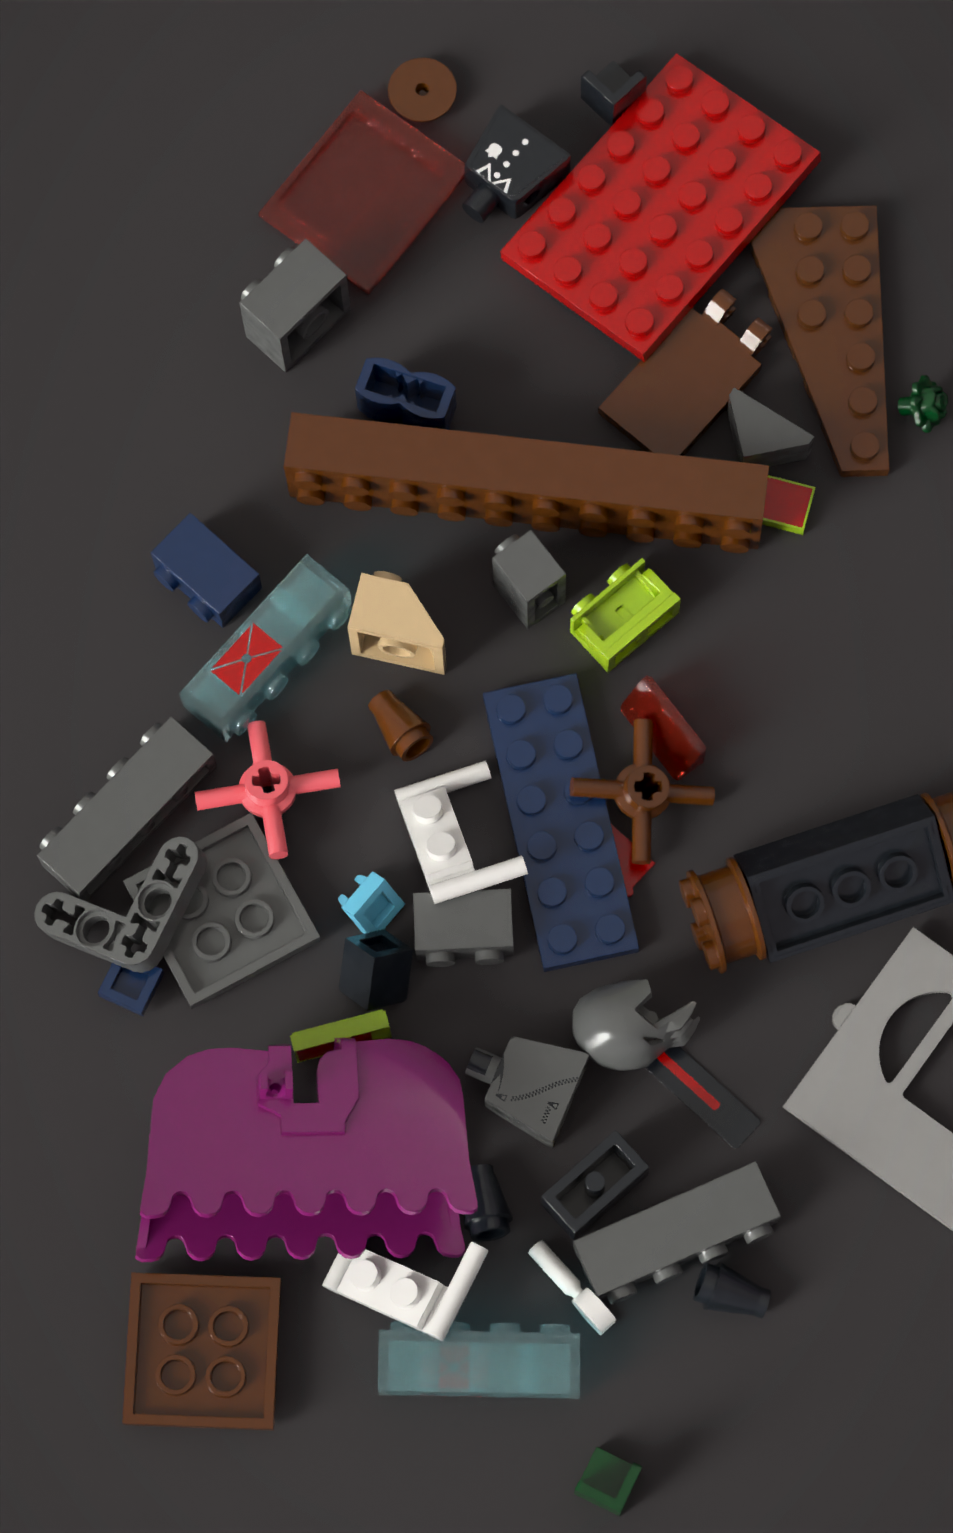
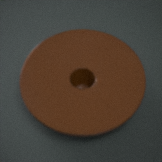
(422, 89)

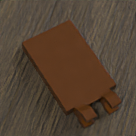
(686, 380)

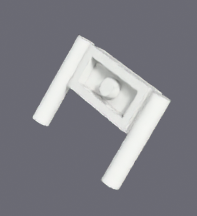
(440, 839)
(404, 1292)

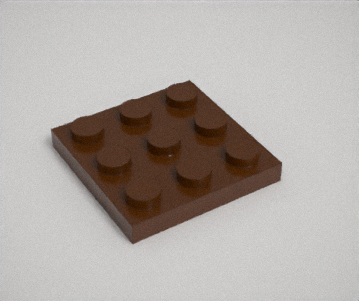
(202, 1351)

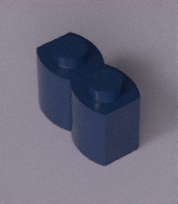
(395, 395)

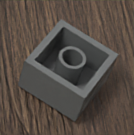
(294, 304)

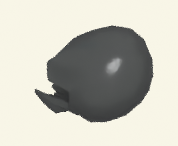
(621, 1031)

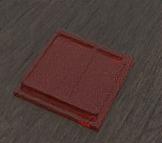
(365, 191)

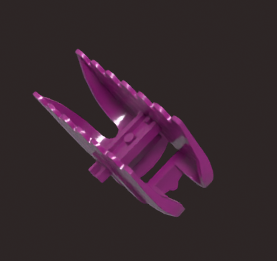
(362, 1162)

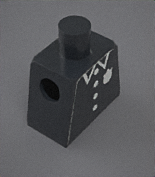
(512, 167)

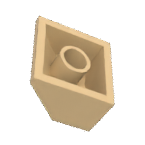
(393, 625)

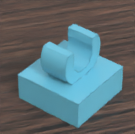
(372, 903)

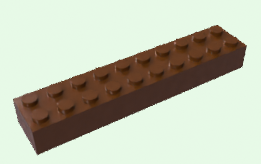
(525, 482)

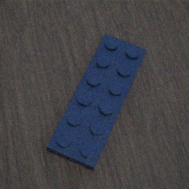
(564, 839)

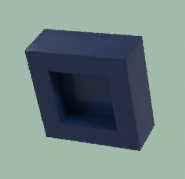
(130, 988)

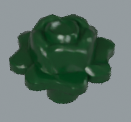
(925, 404)

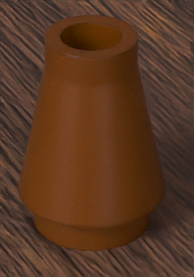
(401, 727)

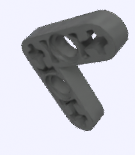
(129, 929)

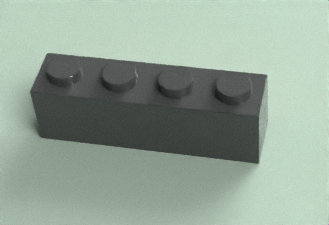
(126, 809)
(677, 1232)

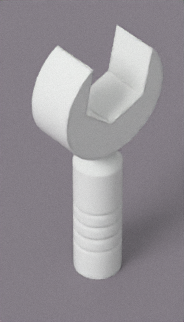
(584, 1300)

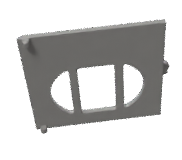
(864, 1114)

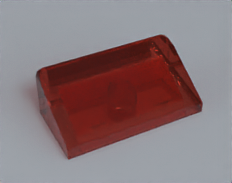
(673, 738)

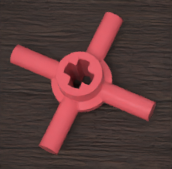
(267, 805)

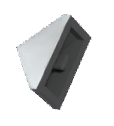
(763, 434)

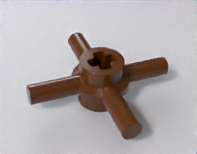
(631, 802)

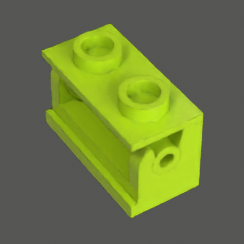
(623, 614)

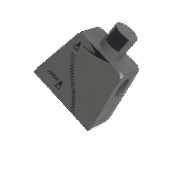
(530, 1084)

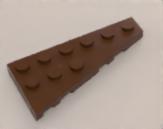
(828, 302)

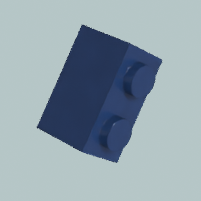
(205, 571)

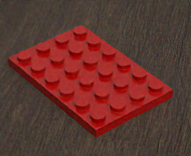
(660, 207)

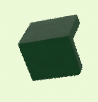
(608, 1481)

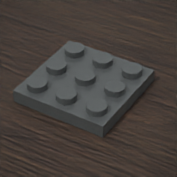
(238, 918)

